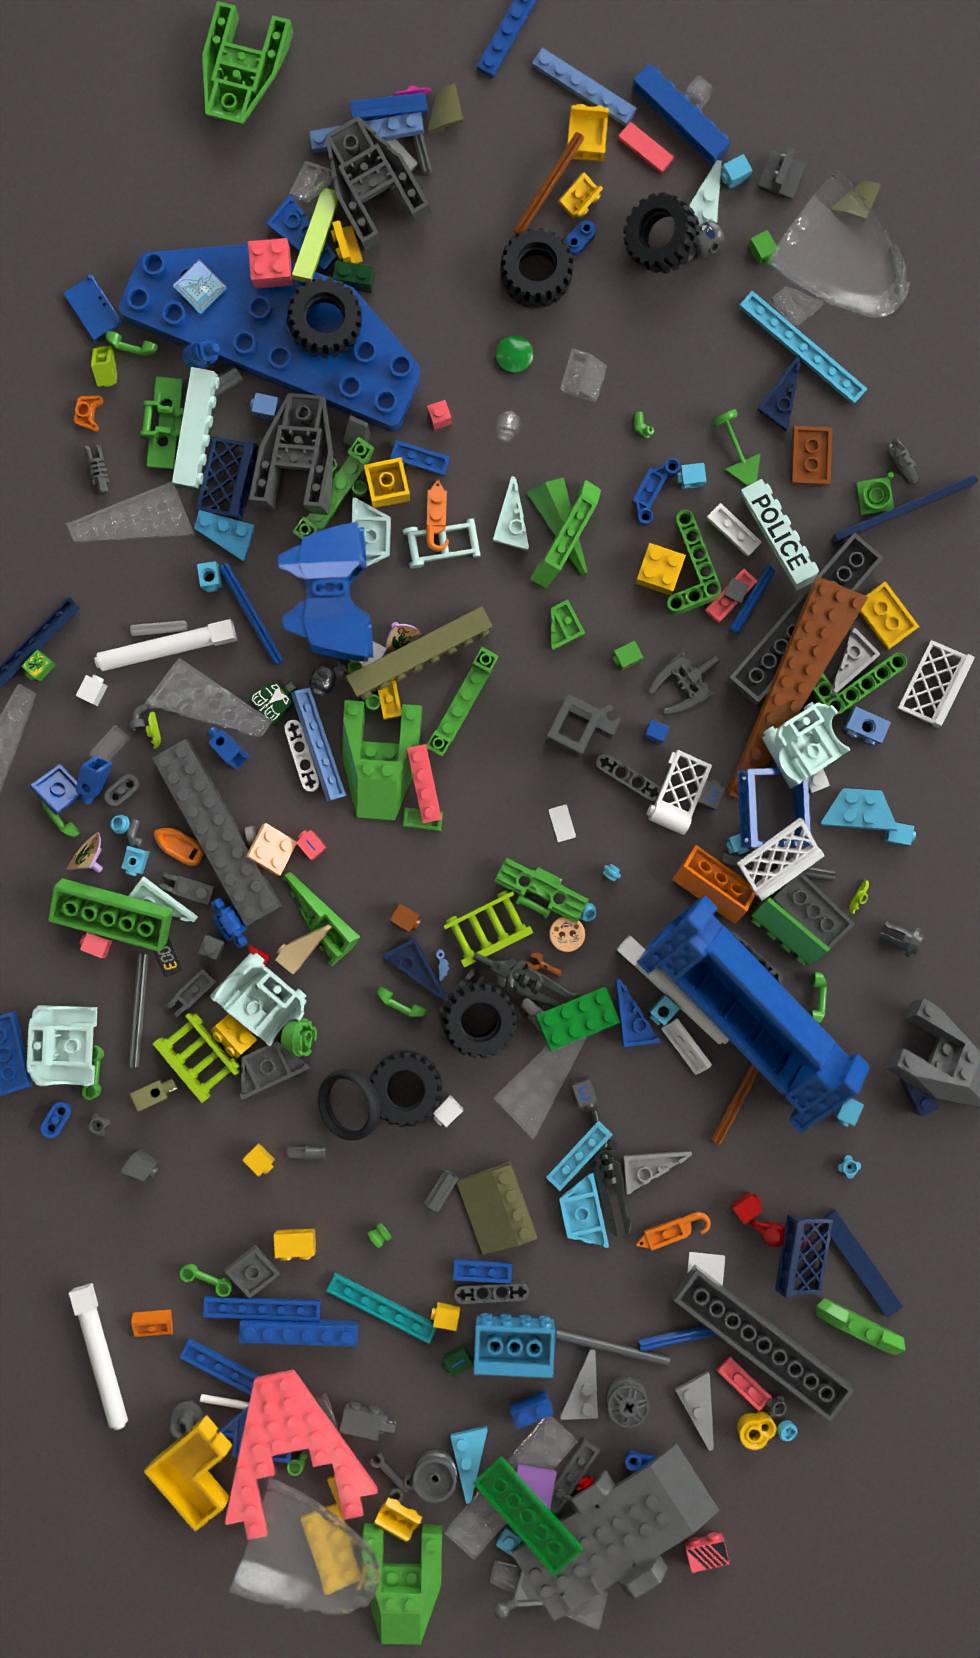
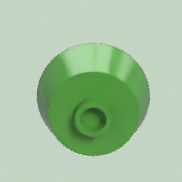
(298, 1037)

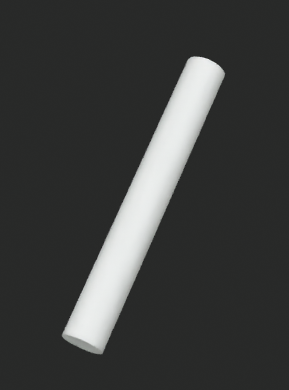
(224, 1401)

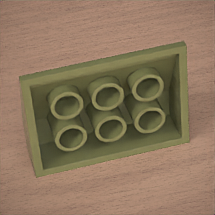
(497, 1209)

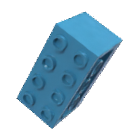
(514, 1358)

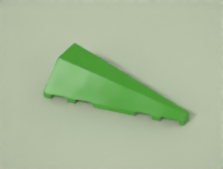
(554, 506)
(339, 938)

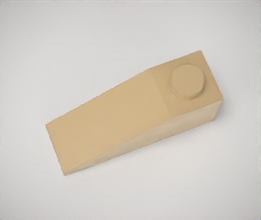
(297, 951)

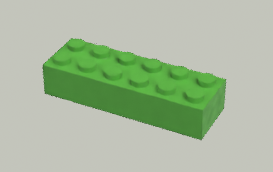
(110, 914)

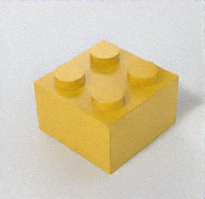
(387, 482)
(660, 569)

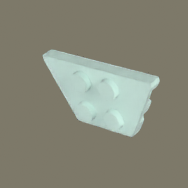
(376, 530)

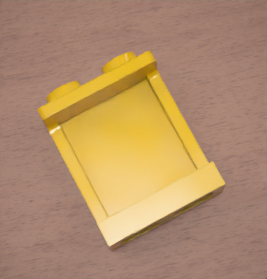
(592, 124)

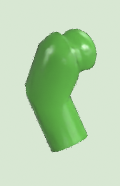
(641, 428)

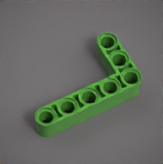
(699, 565)
(856, 688)

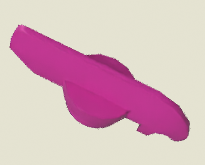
(413, 90)

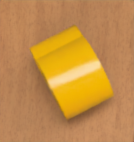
(755, 1429)

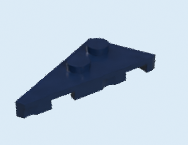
(779, 401)
(413, 962)

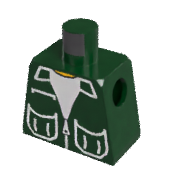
(274, 700)

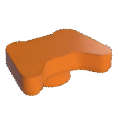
(85, 412)

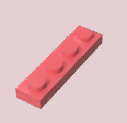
(424, 783)

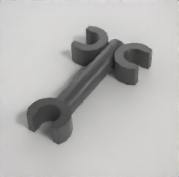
(401, 1487)

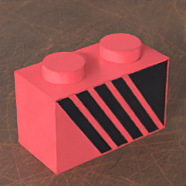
(706, 1552)

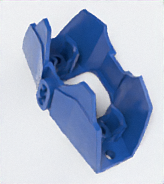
(329, 617)

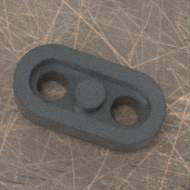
(122, 789)

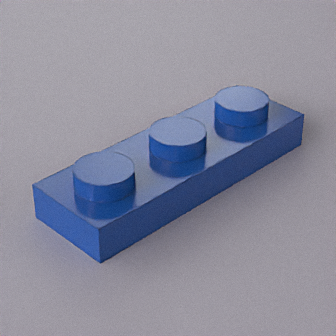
(421, 458)
(482, 1271)

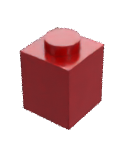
(747, 1207)

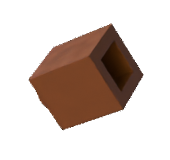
(405, 918)

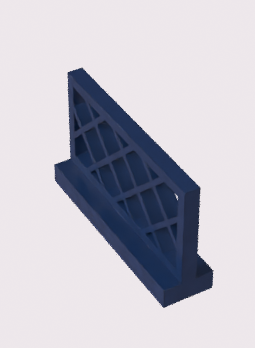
(243, 481)
(792, 1256)

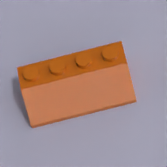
(707, 876)

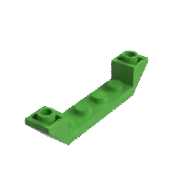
(341, 485)
(568, 535)
(462, 702)

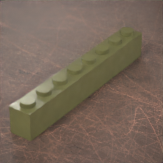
(419, 652)

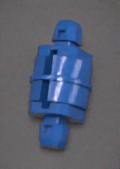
(200, 354)
(229, 923)

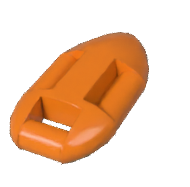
(179, 845)

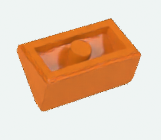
(152, 1323)

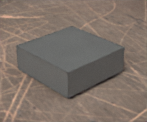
(736, 590)

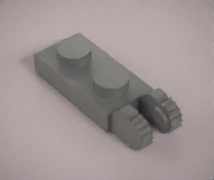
(189, 888)
(192, 991)

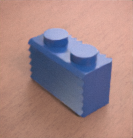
(531, 1409)

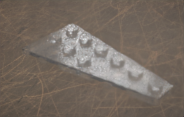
(143, 516)
(200, 698)
(535, 1087)

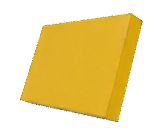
(887, 616)

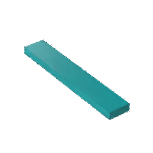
(381, 1308)

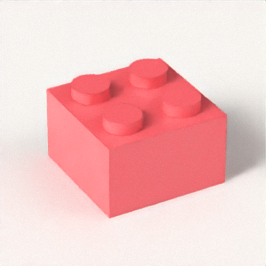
(270, 263)

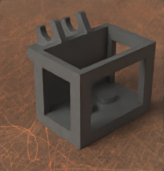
(597, 722)

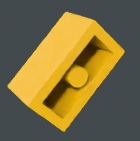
(294, 1244)

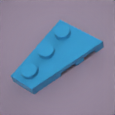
(226, 532)

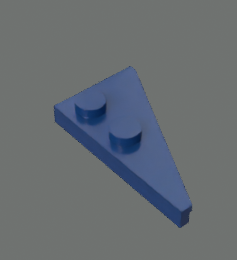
(633, 1025)

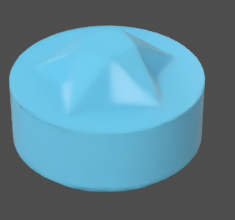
(786, 1430)

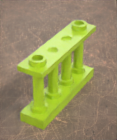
(503, 939)
(190, 1075)

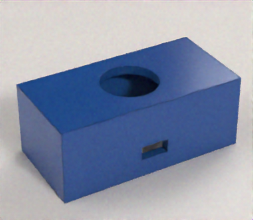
(655, 732)

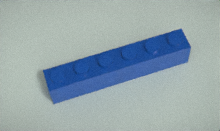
(681, 114)
(300, 1332)

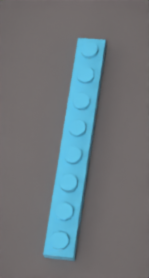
(803, 347)

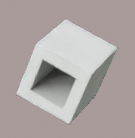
(92, 689)
(447, 1111)

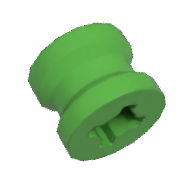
(379, 1235)

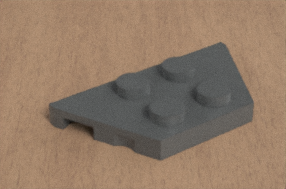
(268, 1067)

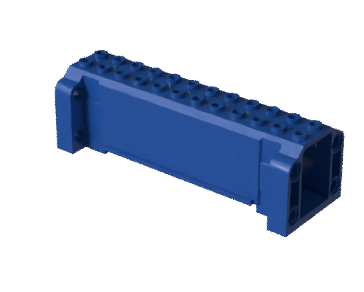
(756, 1014)

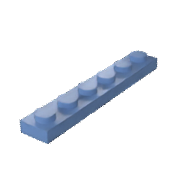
(583, 86)
(386, 128)
(318, 744)

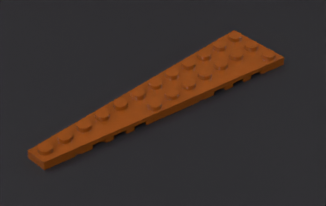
(816, 637)

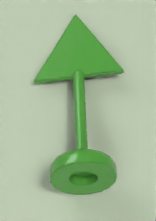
(747, 469)

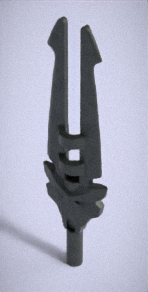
(510, 972)
(604, 1155)

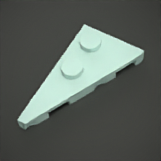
(706, 200)
(511, 525)
(150, 892)

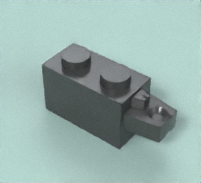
(365, 1421)

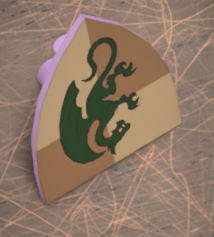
(400, 636)
(87, 855)

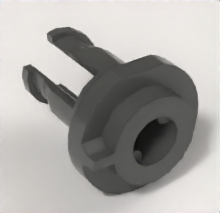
(910, 942)
(185, 1417)

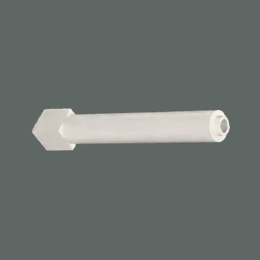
(213, 634)
(632, 951)
(85, 1306)

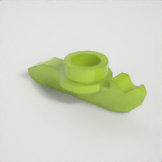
(153, 730)
(860, 897)

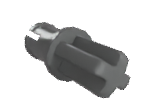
(306, 1152)

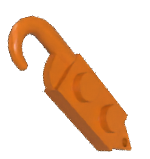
(436, 515)
(671, 1231)

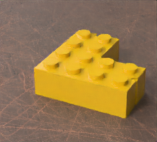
(184, 1474)

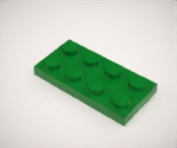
(577, 1019)

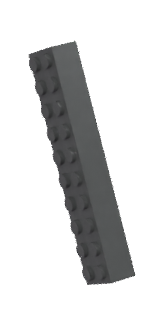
(846, 568)
(216, 832)
(762, 1342)

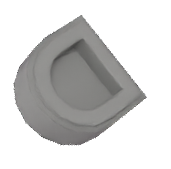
(250, 834)

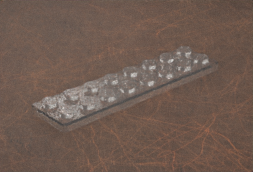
(479, 1519)

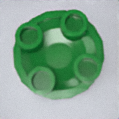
(514, 354)

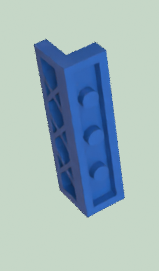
(389, 106)

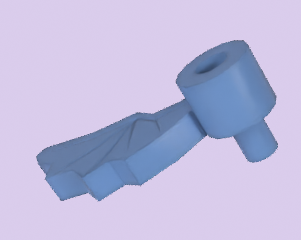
(443, 965)

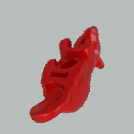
(771, 1232)

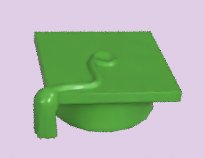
(875, 495)

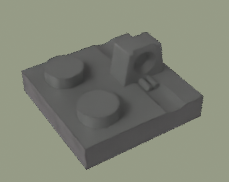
(252, 1271)

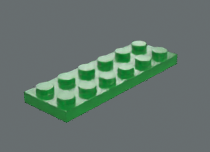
(528, 1516)

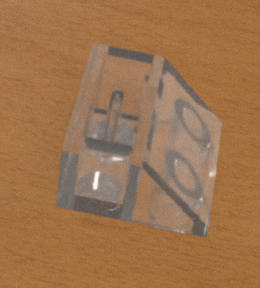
(583, 375)

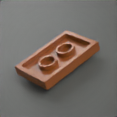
(811, 455)

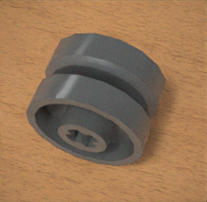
(435, 1476)

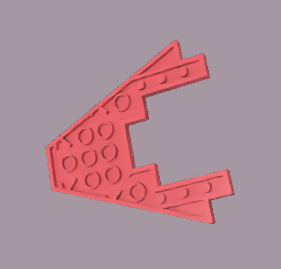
(286, 1420)

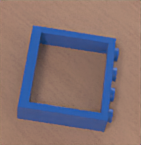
(747, 807)

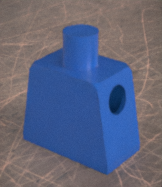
(227, 747)
(92, 778)

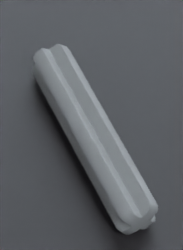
(158, 628)

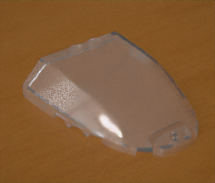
(843, 252)
(306, 1558)

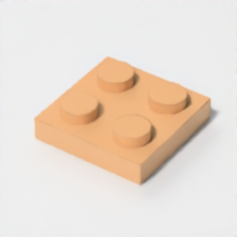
(271, 849)

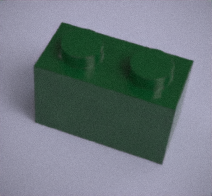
(355, 275)

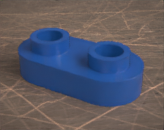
(580, 236)
(57, 1119)

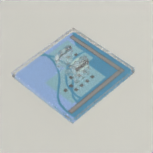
(199, 286)

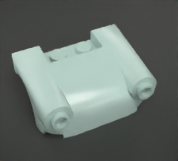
(805, 743)
(259, 998)
(61, 1045)

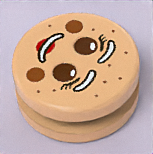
(566, 934)

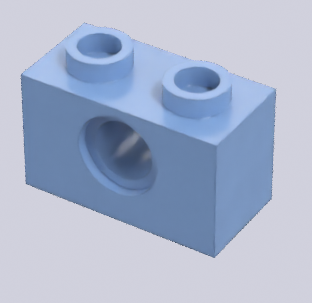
(877, 725)

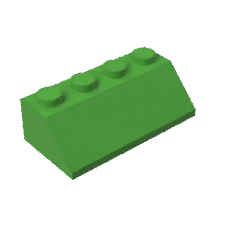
(788, 931)

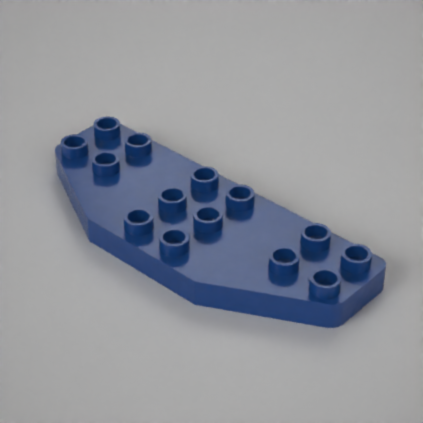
(252, 330)

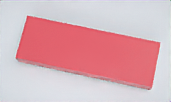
(645, 147)
(722, 606)
(743, 1383)

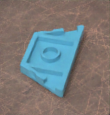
(860, 810)
(583, 1213)

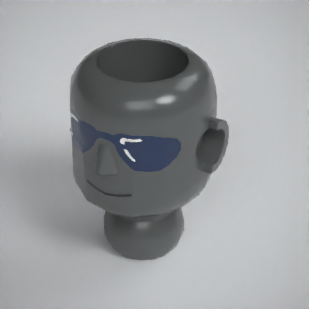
(710, 239)

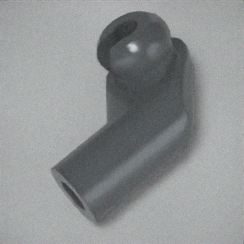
(132, 834)

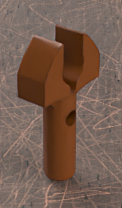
(543, 965)

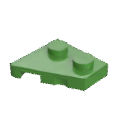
(564, 625)

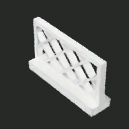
(952, 687)
(786, 870)

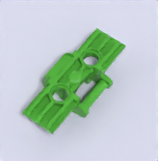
(169, 422)
(544, 885)

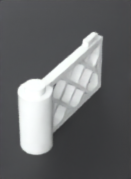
(669, 815)

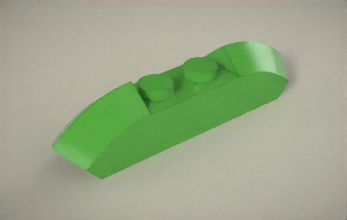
(860, 1327)

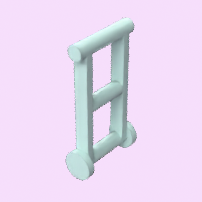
(417, 561)

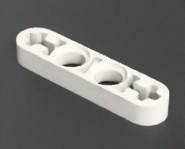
(300, 756)

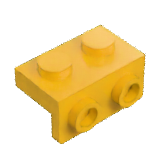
(580, 196)
(347, 242)
(233, 1036)
(397, 1519)

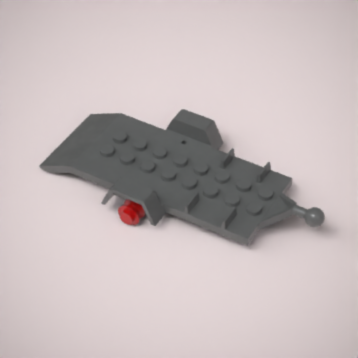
(628, 1527)

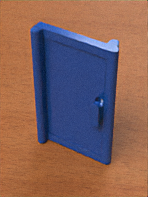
(95, 314)

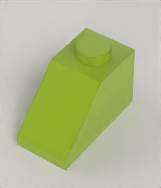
(104, 366)

